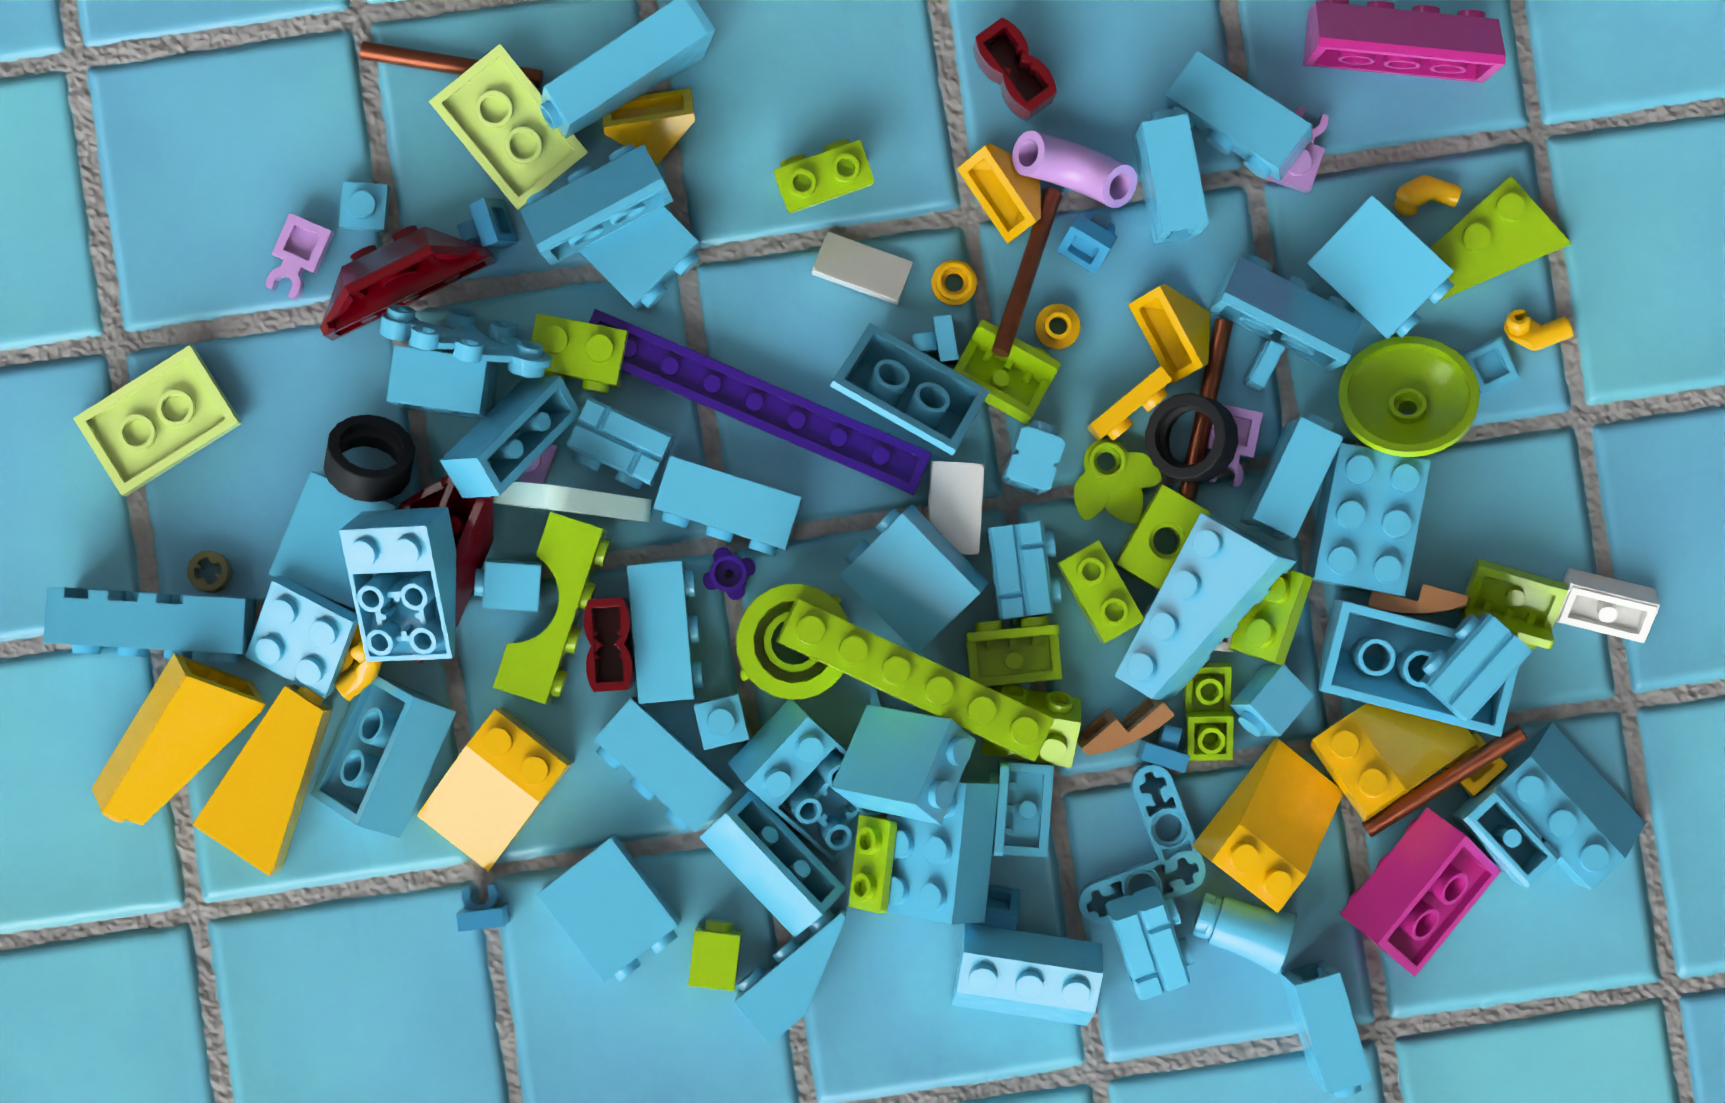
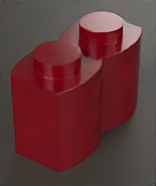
(1006, 61)
(610, 657)

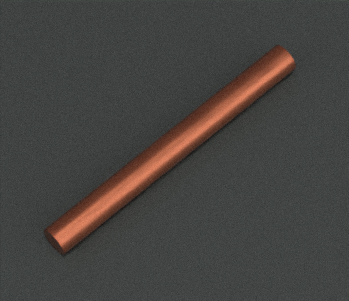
(430, 60)
(1026, 273)
(1210, 389)
(1445, 780)

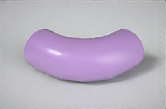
(1074, 168)

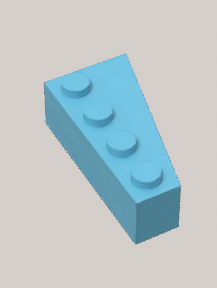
(1199, 605)
(148, 621)

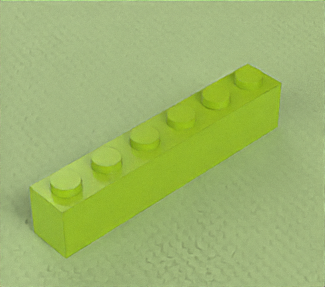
(915, 679)

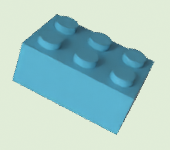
(1368, 520)
(945, 868)

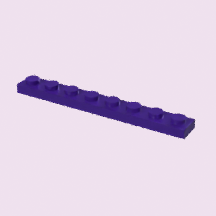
(769, 407)

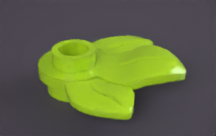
(1114, 489)

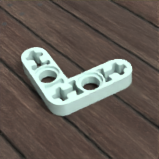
(575, 501)

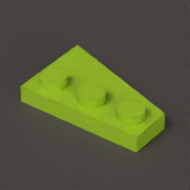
(1497, 237)

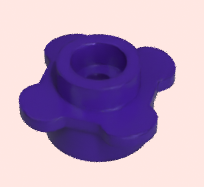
(716, 576)

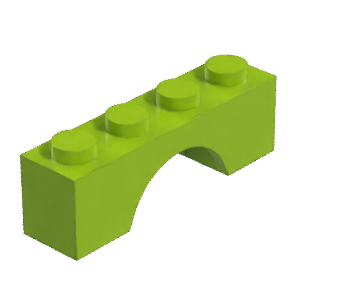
(535, 665)

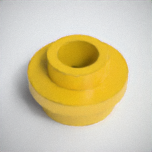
(959, 269)
(1053, 340)

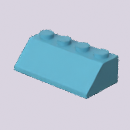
(1381, 659)

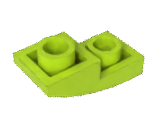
(1209, 714)

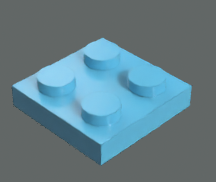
(302, 636)

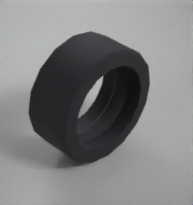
(1159, 431)
(366, 483)

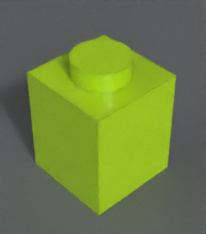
(715, 955)

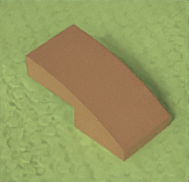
(1430, 602)
(1110, 733)

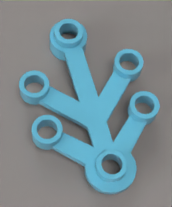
(466, 340)

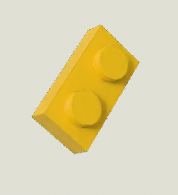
(1145, 394)

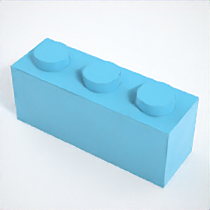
(1239, 117)
(510, 437)
(727, 505)
(664, 632)
(662, 766)
(773, 863)

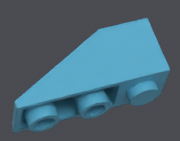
(786, 989)

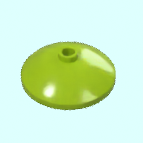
(1414, 377)

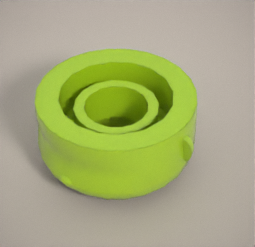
(756, 650)

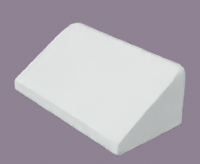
(862, 268)
(957, 503)
(1608, 605)

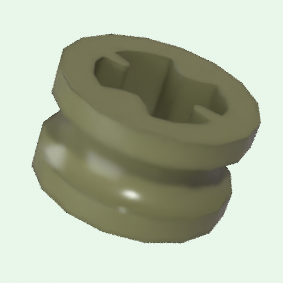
(204, 584)

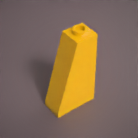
(173, 736)
(266, 785)

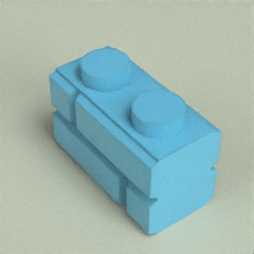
(620, 443)
(1034, 457)
(1022, 569)
(1473, 665)
(1506, 836)
(1149, 942)

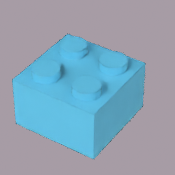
(441, 383)

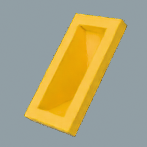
(652, 120)
(1004, 194)
(1174, 329)

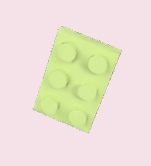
(501, 125)
(157, 420)

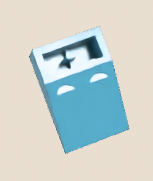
(403, 582)
(793, 770)

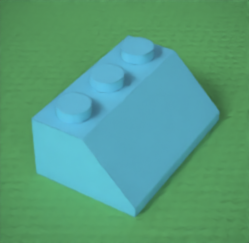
(595, 203)
(1287, 313)
(910, 388)
(383, 756)
(1570, 806)
(1028, 974)

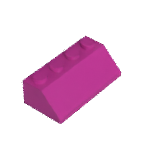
(1403, 40)

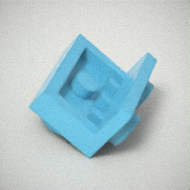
(1022, 808)

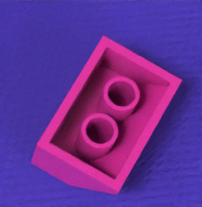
(1420, 891)

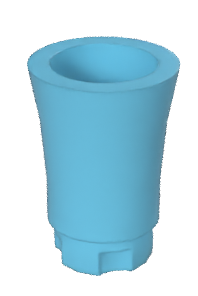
(1245, 929)

